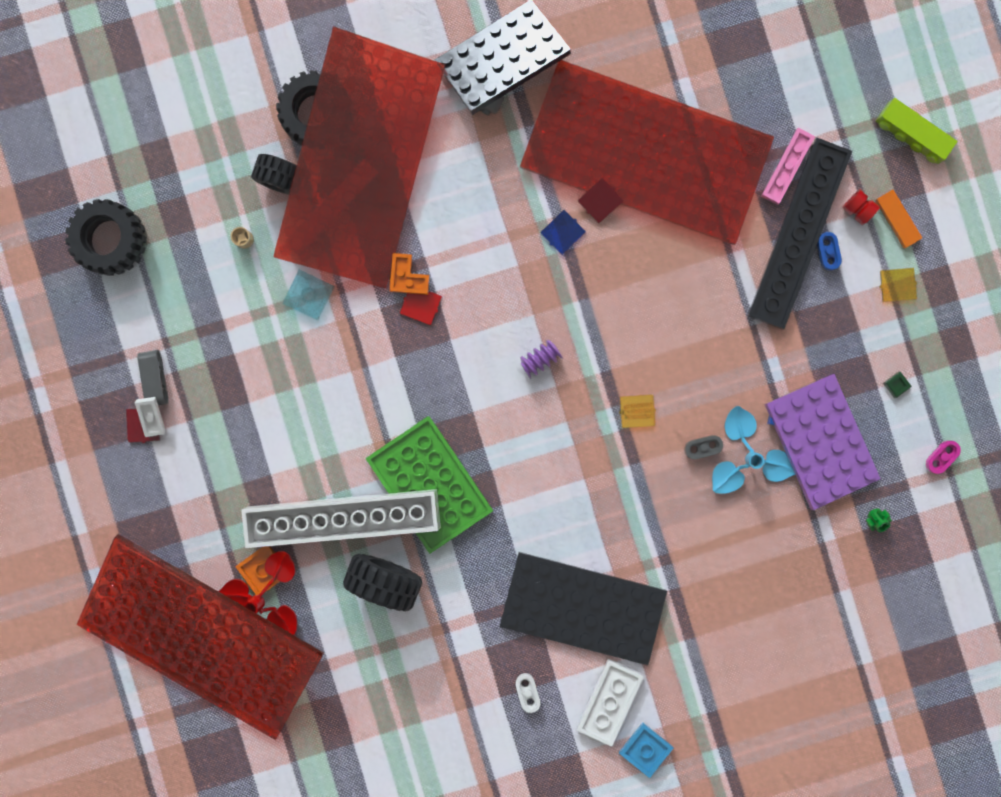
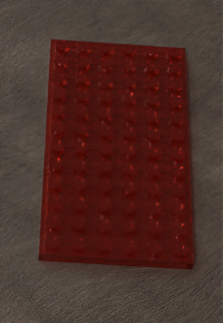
(649, 149)
(358, 158)
(198, 637)

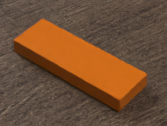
(898, 219)

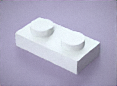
(150, 416)

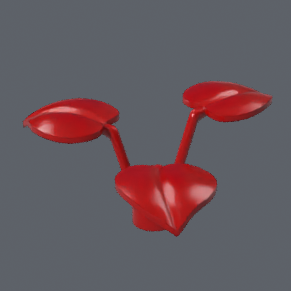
(280, 567)

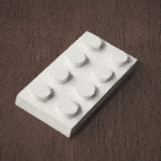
(610, 702)

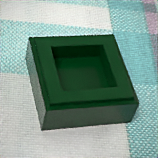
(897, 384)

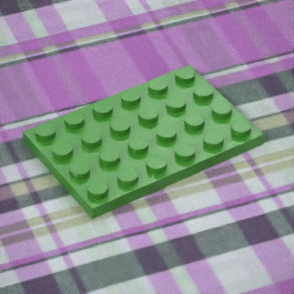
(425, 461)

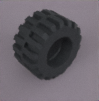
(273, 173)

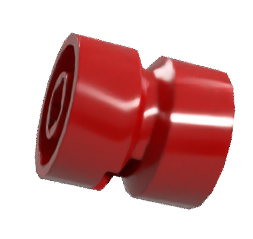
(861, 207)

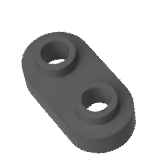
(703, 447)

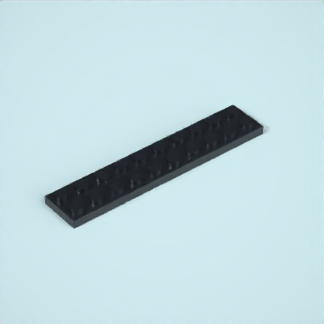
(799, 233)

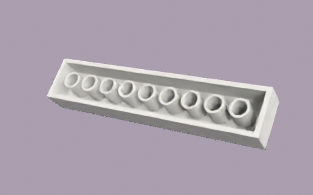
(341, 518)

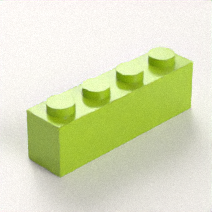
(916, 131)

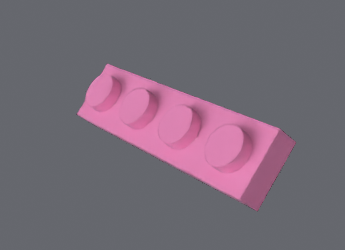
(788, 166)

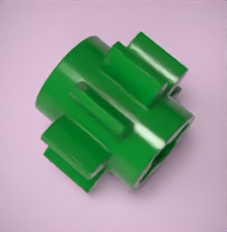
(878, 520)

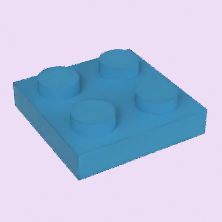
(646, 750)

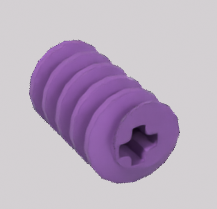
(540, 358)

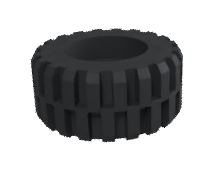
(290, 101)
(82, 230)
(382, 582)

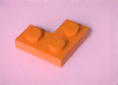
(401, 278)

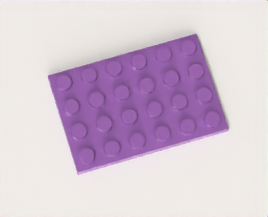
(822, 441)

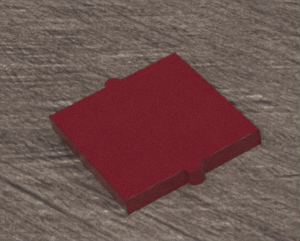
(600, 200)
(135, 430)

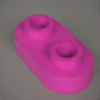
(943, 458)

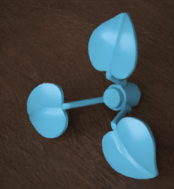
(727, 477)

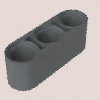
(153, 376)

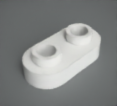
(527, 692)

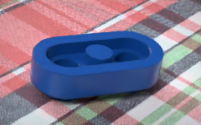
(831, 251)

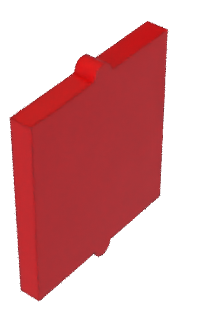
(421, 306)

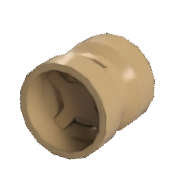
(238, 235)

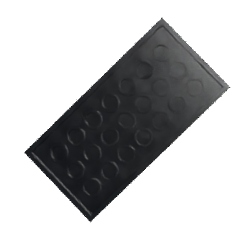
(583, 608)

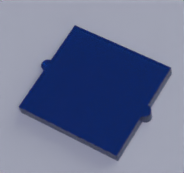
(562, 232)

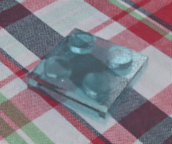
(308, 294)

